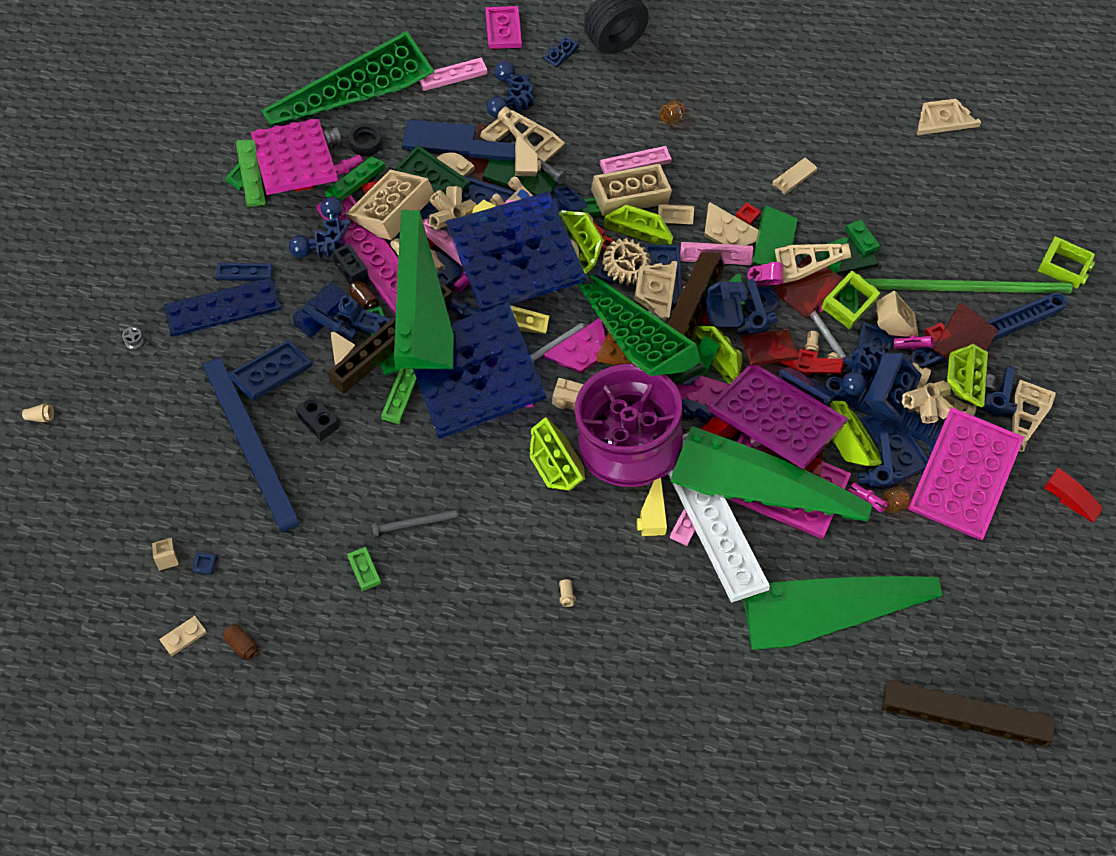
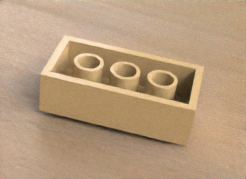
(633, 187)

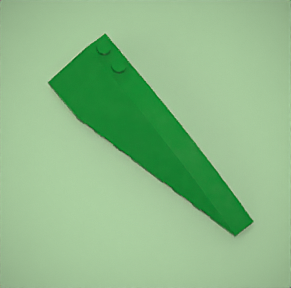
(378, 72)
(422, 321)
(639, 334)
(735, 470)
(817, 607)

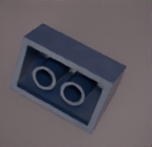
(893, 379)
(808, 385)

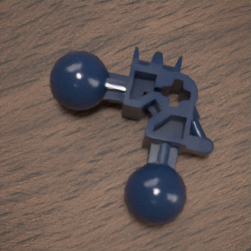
(519, 92)
(323, 242)
(861, 360)

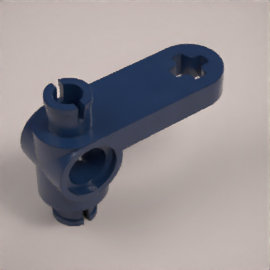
(355, 316)
(748, 324)
(1002, 397)
(886, 467)

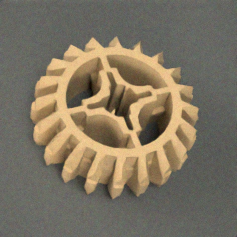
(623, 267)

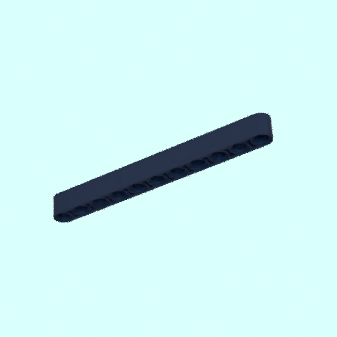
(251, 445)

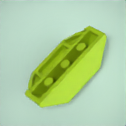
(639, 225)
(585, 234)
(728, 360)
(968, 374)
(853, 439)
(555, 457)

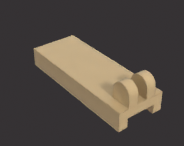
(794, 176)

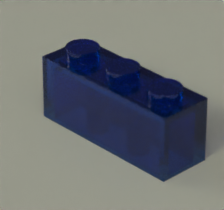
(325, 300)

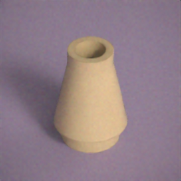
(39, 413)

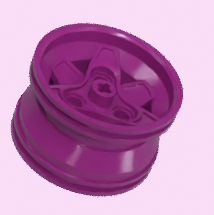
(645, 449)

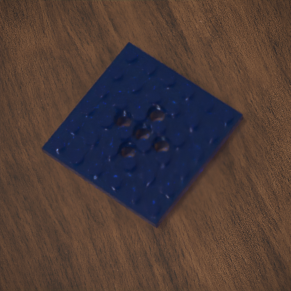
(515, 251)
(512, 384)

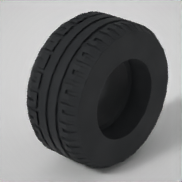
(615, 24)

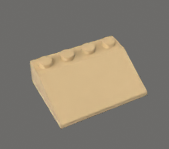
(382, 205)

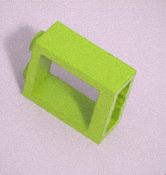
(1070, 251)
(839, 311)

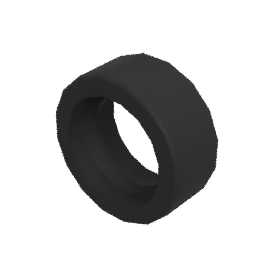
(365, 150)

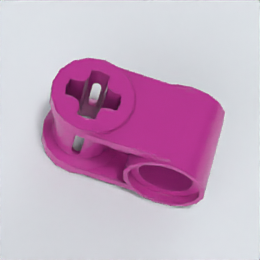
(767, 274)

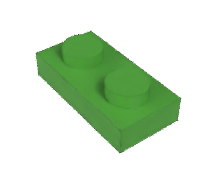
(363, 569)

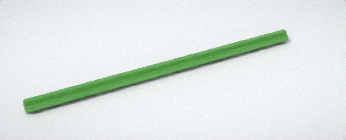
(977, 286)

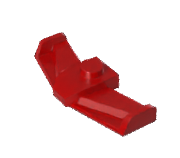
(810, 363)

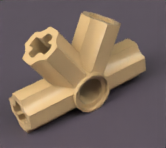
(449, 206)
(930, 400)

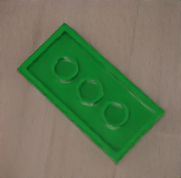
(775, 232)

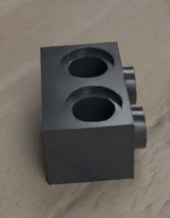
(350, 264)
(313, 420)

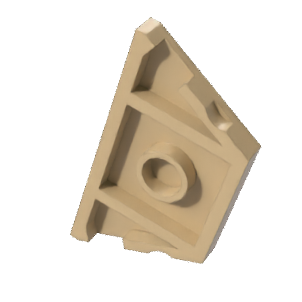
(945, 116)
(727, 229)
(656, 288)

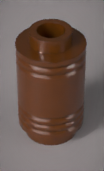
(363, 295)
(240, 642)

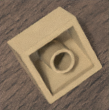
(896, 316)

